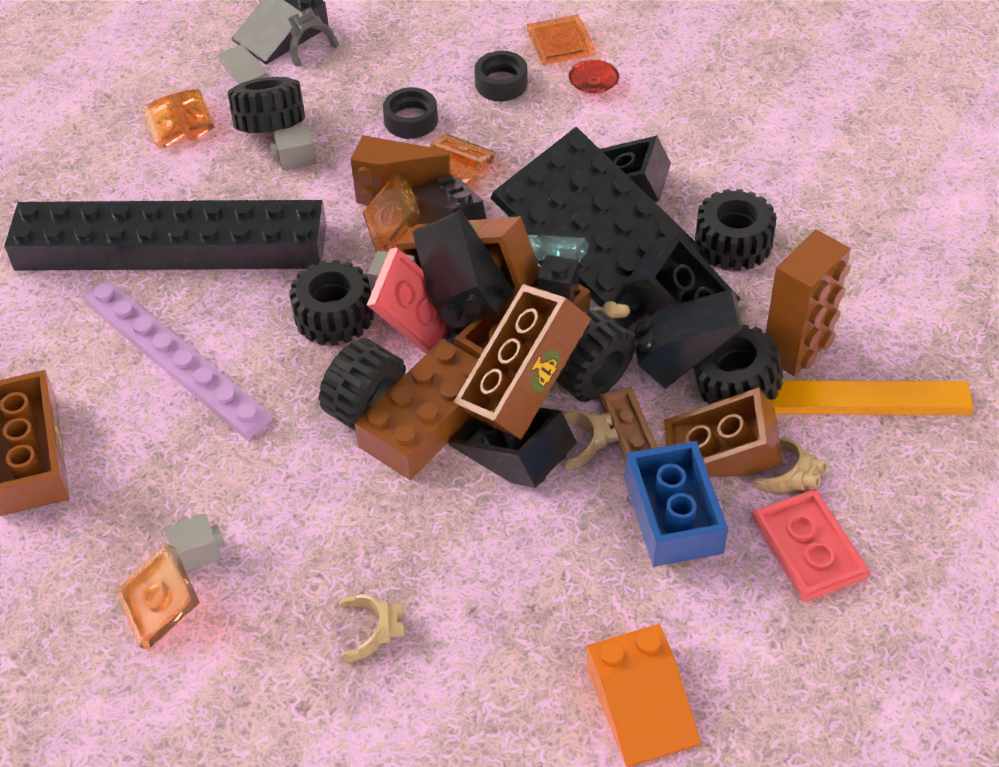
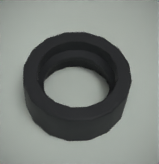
(501, 62)
(410, 127)

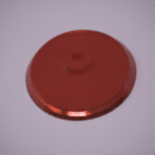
(593, 76)

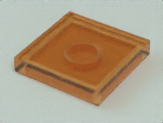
(560, 39)
(391, 213)
(157, 596)

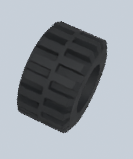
(266, 104)
(736, 229)
(337, 319)
(745, 349)
(597, 358)
(358, 380)

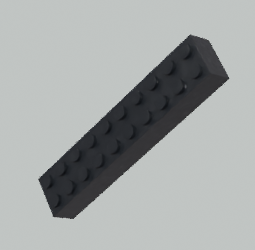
(166, 235)

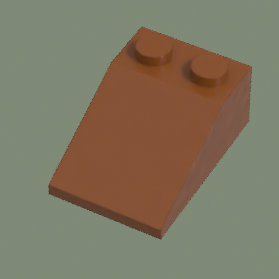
(379, 158)
(733, 434)

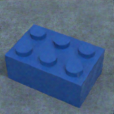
(675, 503)

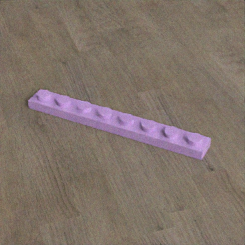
(178, 359)

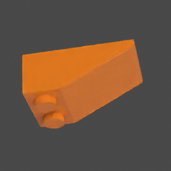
(642, 695)

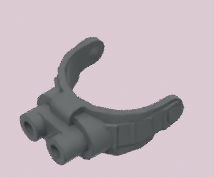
(300, 24)

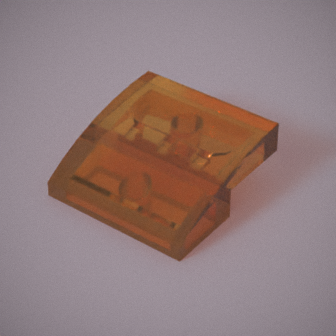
(178, 116)
(466, 158)

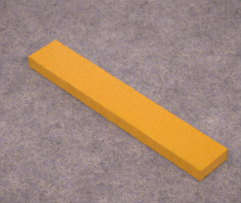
(874, 398)

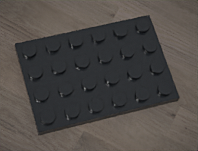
(585, 195)

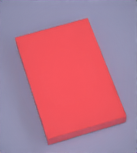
(405, 303)
(810, 545)

